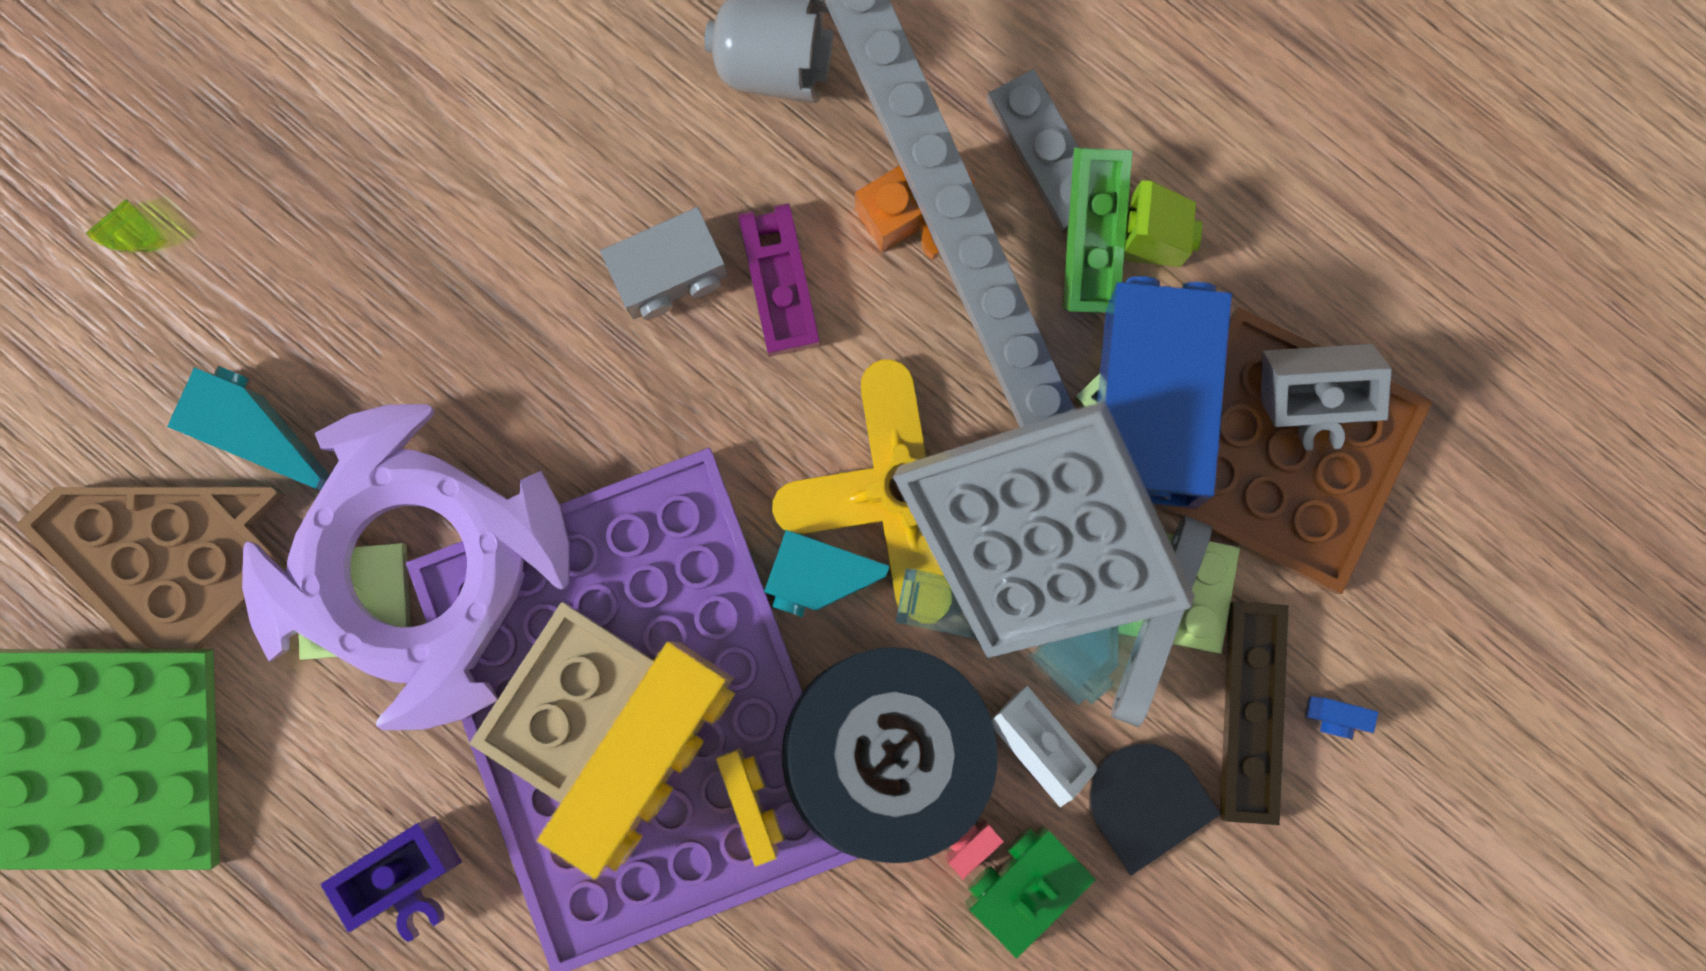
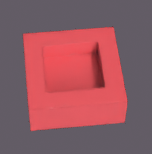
(973, 848)

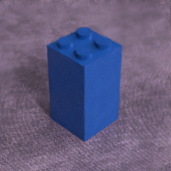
(1167, 383)

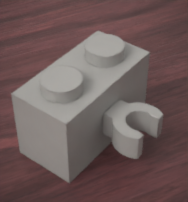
(1325, 388)

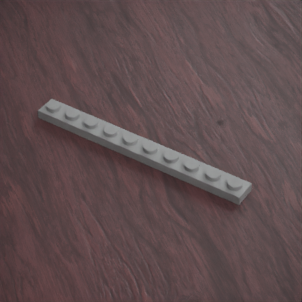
(951, 208)

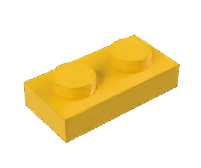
(758, 826)

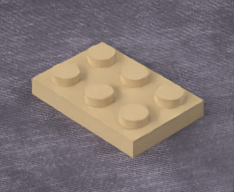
(561, 702)

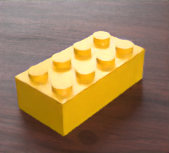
(635, 760)

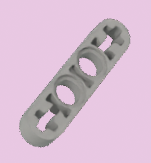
(1158, 632)

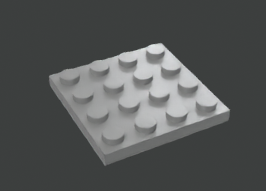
(1045, 532)

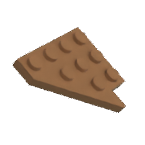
(154, 558)

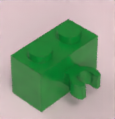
(1027, 889)

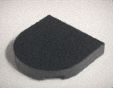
(1146, 803)

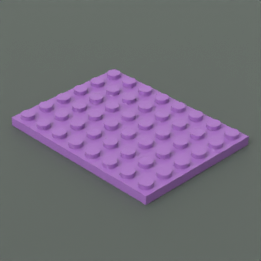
(655, 567)

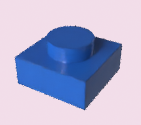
(1340, 718)

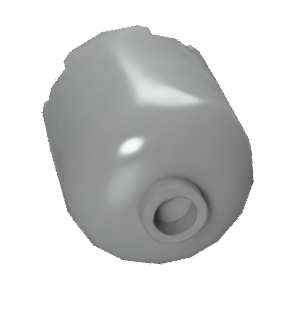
(771, 47)

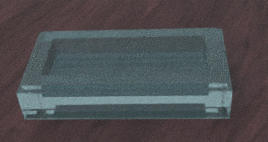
(931, 605)

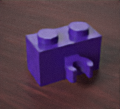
(394, 878)

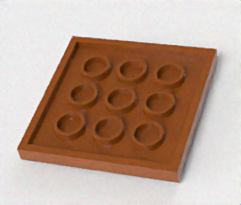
(1292, 503)

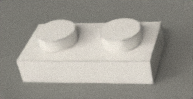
(1043, 746)

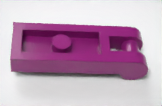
(779, 282)

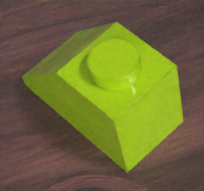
(1161, 226)

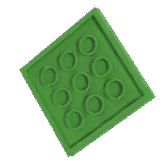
(108, 759)

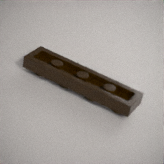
(1254, 713)

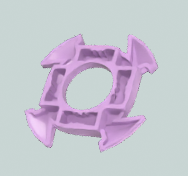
(317, 587)

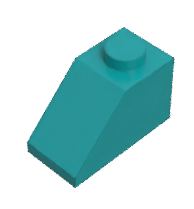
(817, 574)

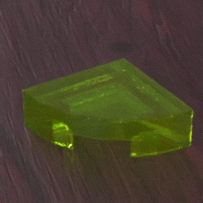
(126, 231)

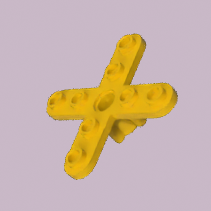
(865, 494)

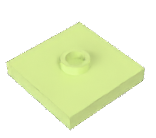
(381, 585)

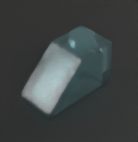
(1080, 664)

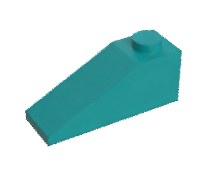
(244, 424)

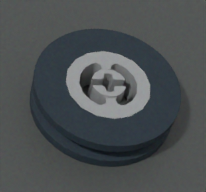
(933, 802)

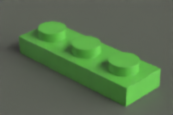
(1096, 227)

